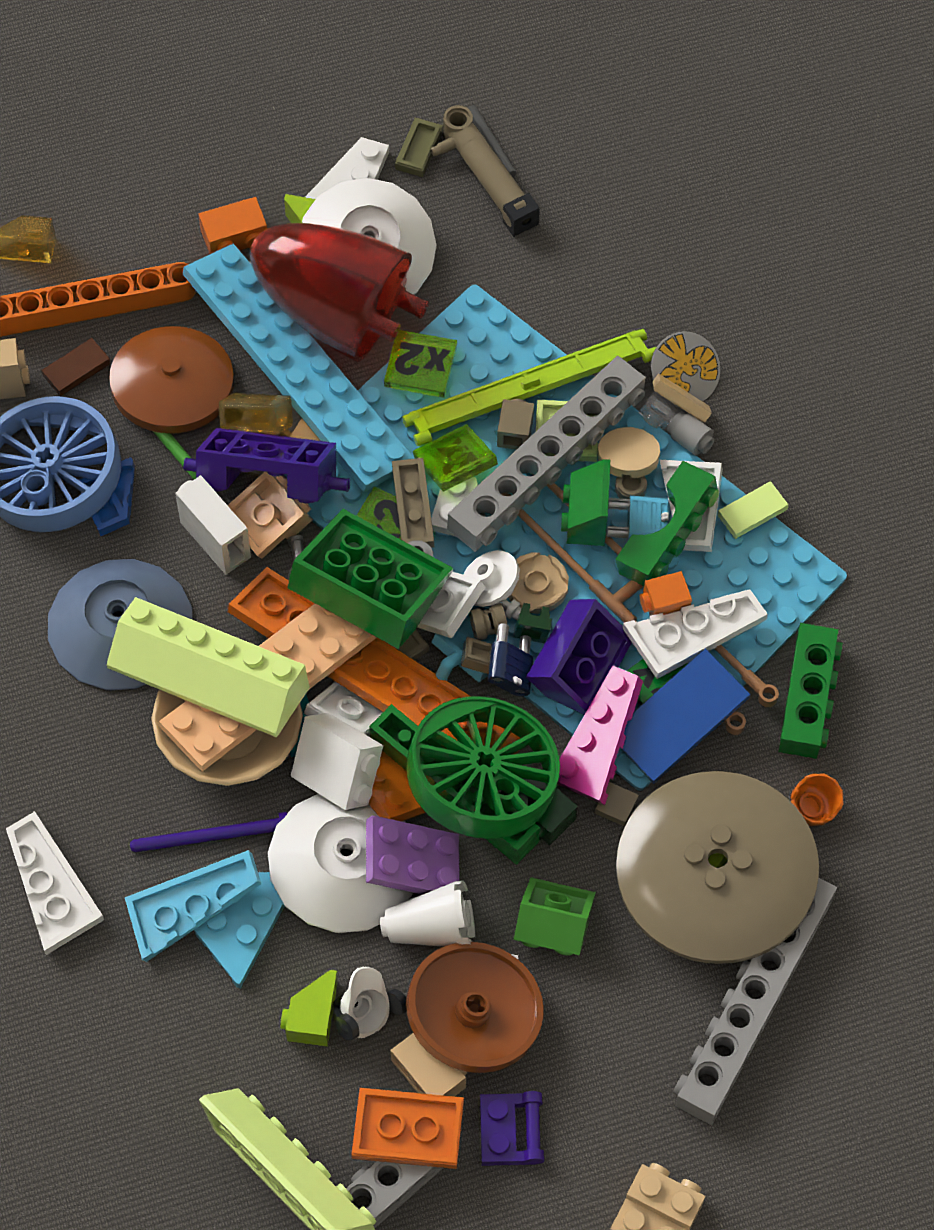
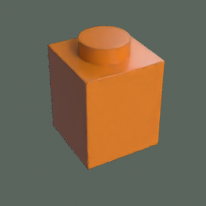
(665, 594)

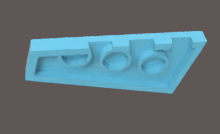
(186, 902)

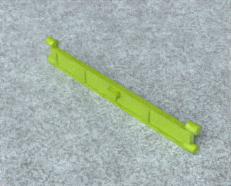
(525, 384)

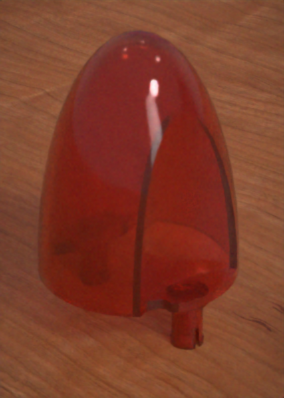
(335, 283)

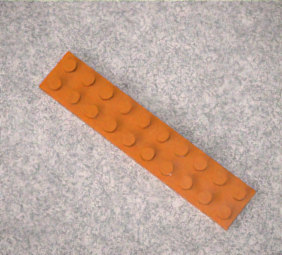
(374, 673)

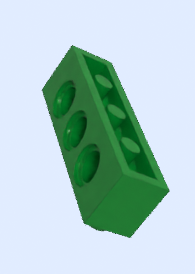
(796, 736)

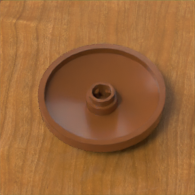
(171, 379)
(474, 1007)

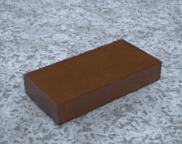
(76, 367)

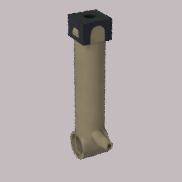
(459, 131)

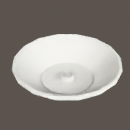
(385, 213)
(317, 878)

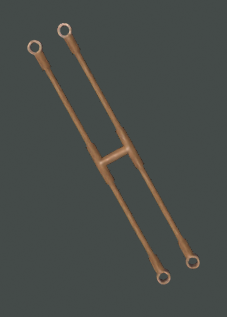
(615, 601)

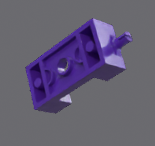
(307, 462)

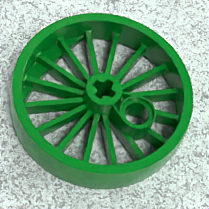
(483, 766)

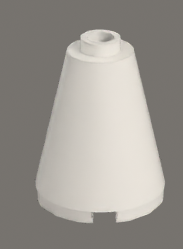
(431, 918)

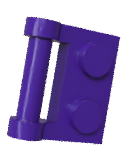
(499, 1129)

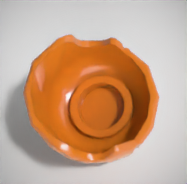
(818, 798)

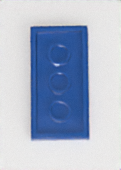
(681, 715)

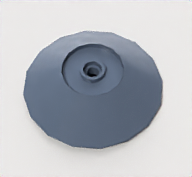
(83, 619)

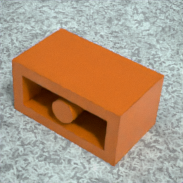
(232, 224)

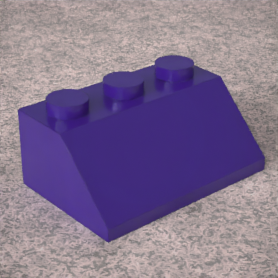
(579, 654)

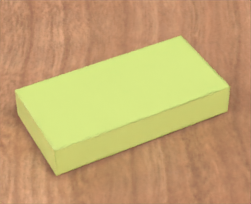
(752, 510)

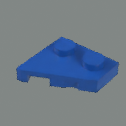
(118, 508)

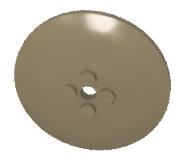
(710, 910)

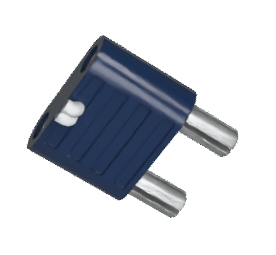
(510, 664)

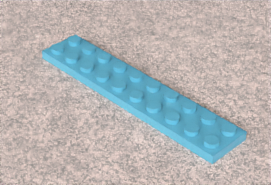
(297, 367)

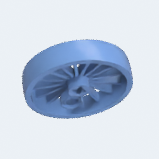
(56, 462)

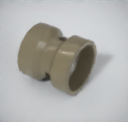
(481, 623)

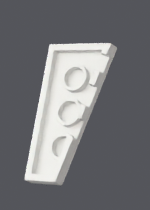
(680, 636)
(53, 889)

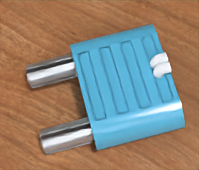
(645, 516)

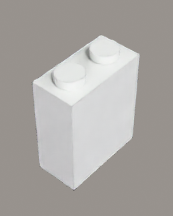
(213, 524)
(336, 761)

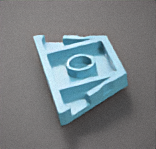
(242, 929)

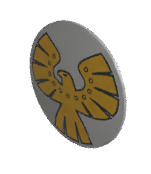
(687, 362)

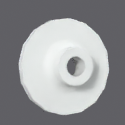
(498, 573)

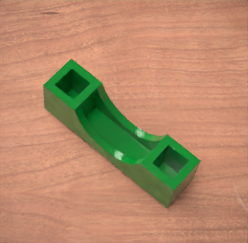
(649, 555)

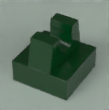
(533, 626)

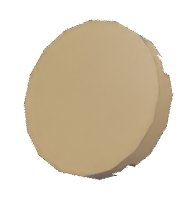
(630, 452)
(540, 582)

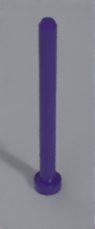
(206, 835)

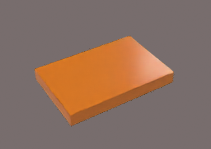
(408, 1128)

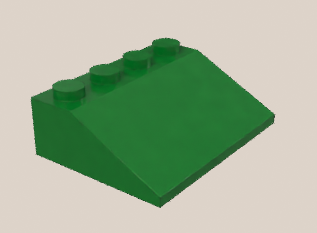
(368, 577)

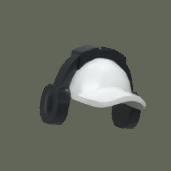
(366, 1004)

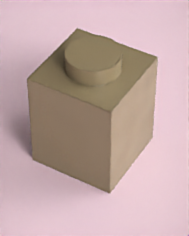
(514, 423)

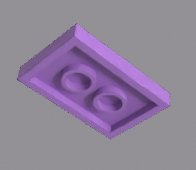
(410, 856)

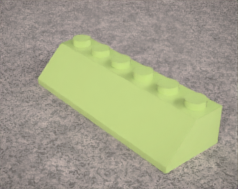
(207, 667)
(283, 1163)

